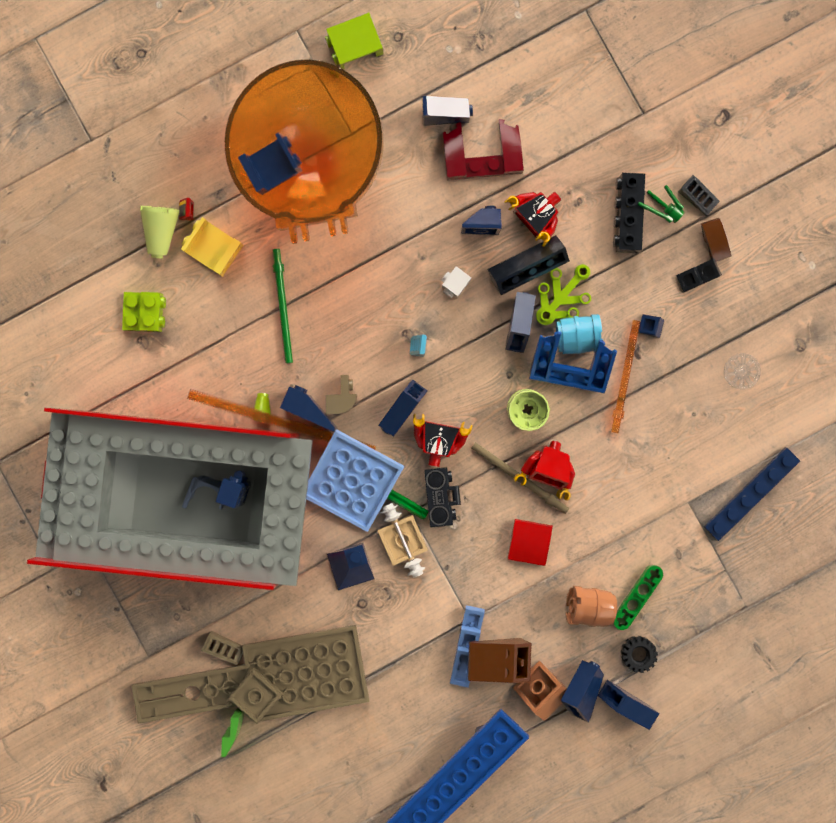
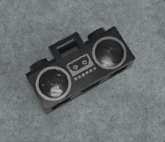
(439, 508)

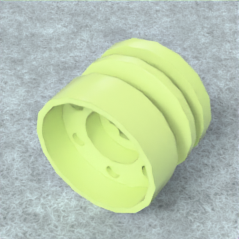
(538, 413)

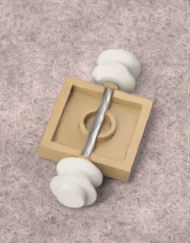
(402, 540)

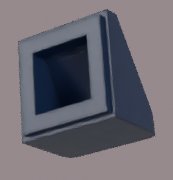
(651, 326)

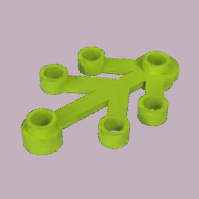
(561, 297)

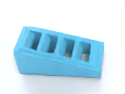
(418, 345)

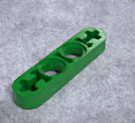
(641, 599)

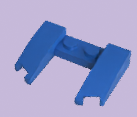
(589, 379)

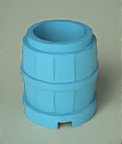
(579, 334)

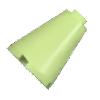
(158, 228)

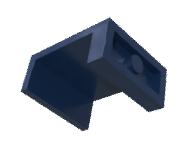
(271, 165)

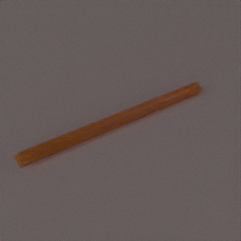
(212, 401)

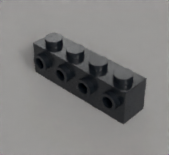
(629, 215)
(528, 265)

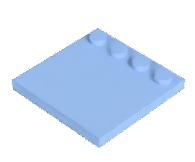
(352, 480)

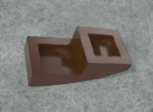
(716, 239)

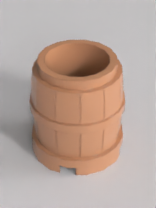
(591, 607)

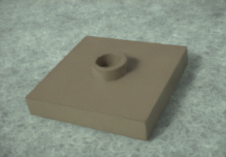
(255, 695)

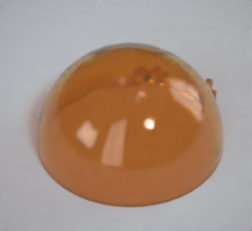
(330, 130)

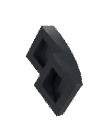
(699, 275)

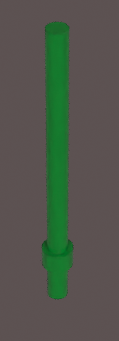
(278, 269)

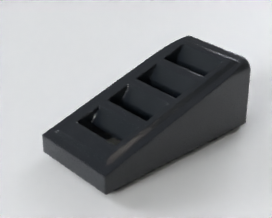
(703, 190)

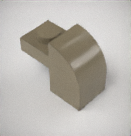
(341, 403)

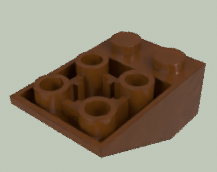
(500, 660)

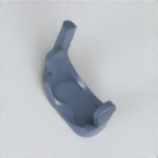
(199, 482)

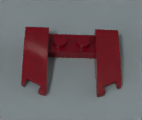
(464, 168)

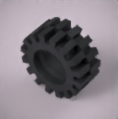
(639, 666)

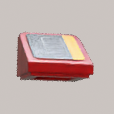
(186, 209)

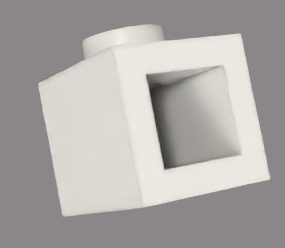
(455, 282)

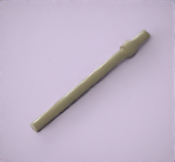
(550, 499)

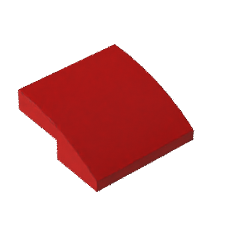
(530, 542)

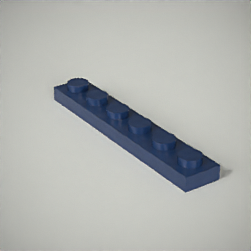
(751, 494)

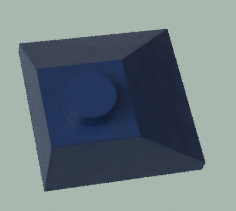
(484, 222)
(350, 566)

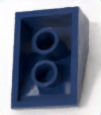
(304, 406)

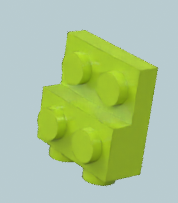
(143, 311)

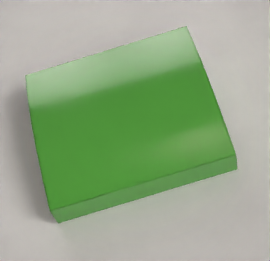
(232, 732)

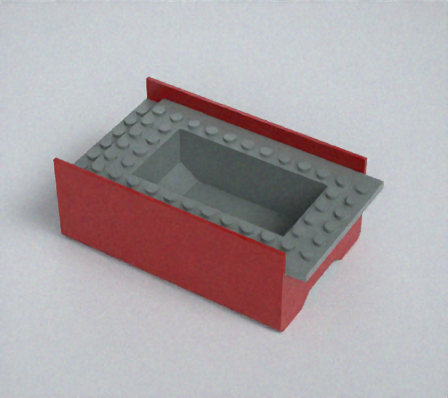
(120, 490)

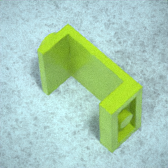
(353, 40)

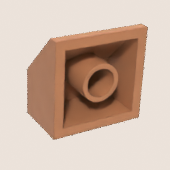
(543, 691)

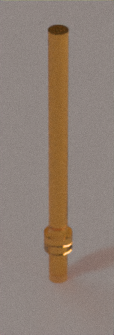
(618, 413)

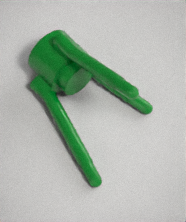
(673, 212)

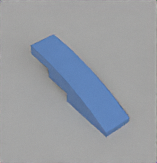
(469, 632)

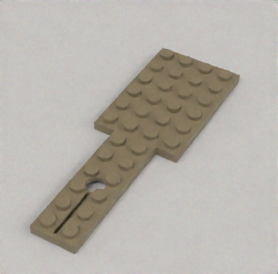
(310, 669)

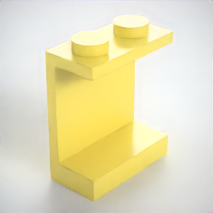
(211, 246)

